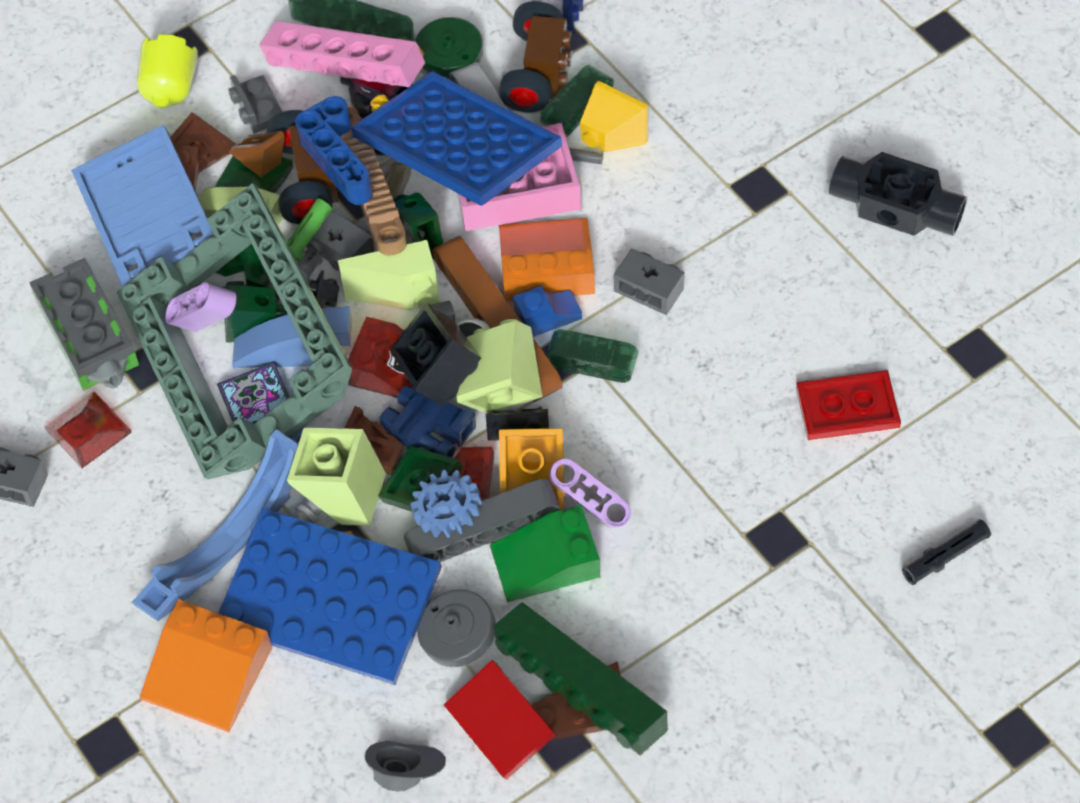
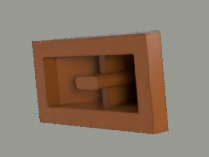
(260, 151)

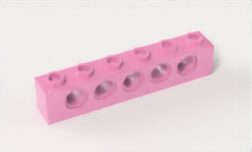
(342, 53)

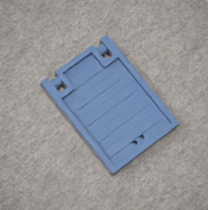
(144, 205)

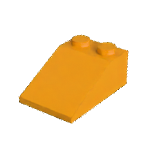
(527, 457)

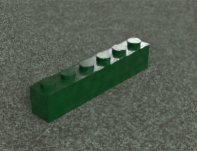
(581, 679)

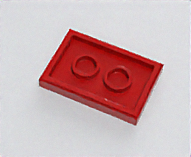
(848, 405)
(499, 719)

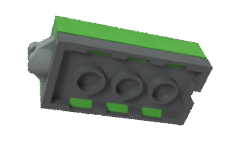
(85, 325)

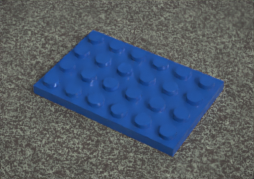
(457, 137)
(331, 595)

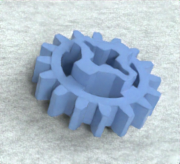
(446, 503)

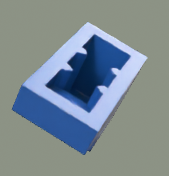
(546, 310)

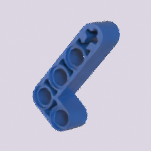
(320, 134)

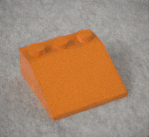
(547, 255)
(205, 665)

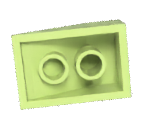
(391, 280)

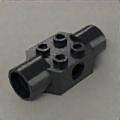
(898, 194)

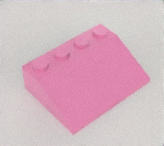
(541, 192)

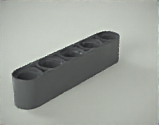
(497, 519)

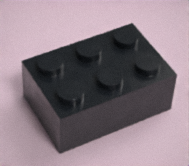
(435, 355)

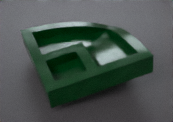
(239, 175)

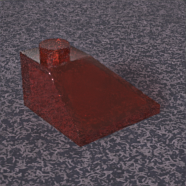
(88, 429)

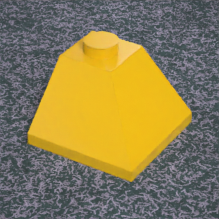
(613, 120)

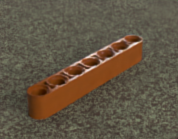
(486, 300)

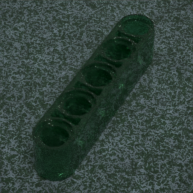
(353, 17)

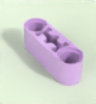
(200, 307)
(600, 492)

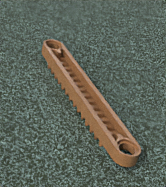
(380, 210)

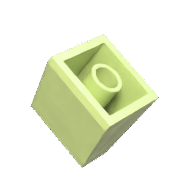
(506, 370)
(338, 473)

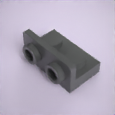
(255, 102)

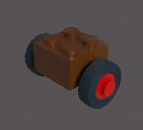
(544, 58)
(313, 183)

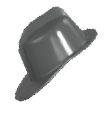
(403, 765)

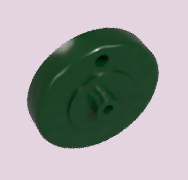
(449, 45)

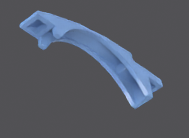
(189, 573)

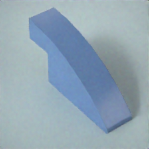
(280, 343)

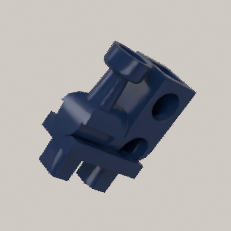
(423, 417)

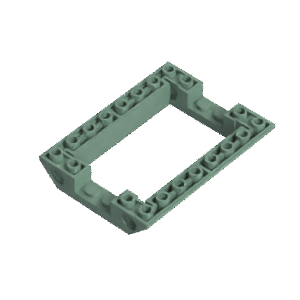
(145, 298)

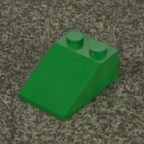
(546, 555)

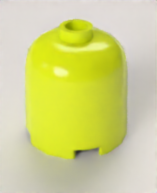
(166, 70)

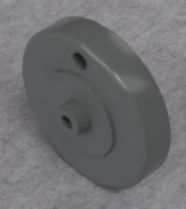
(456, 628)

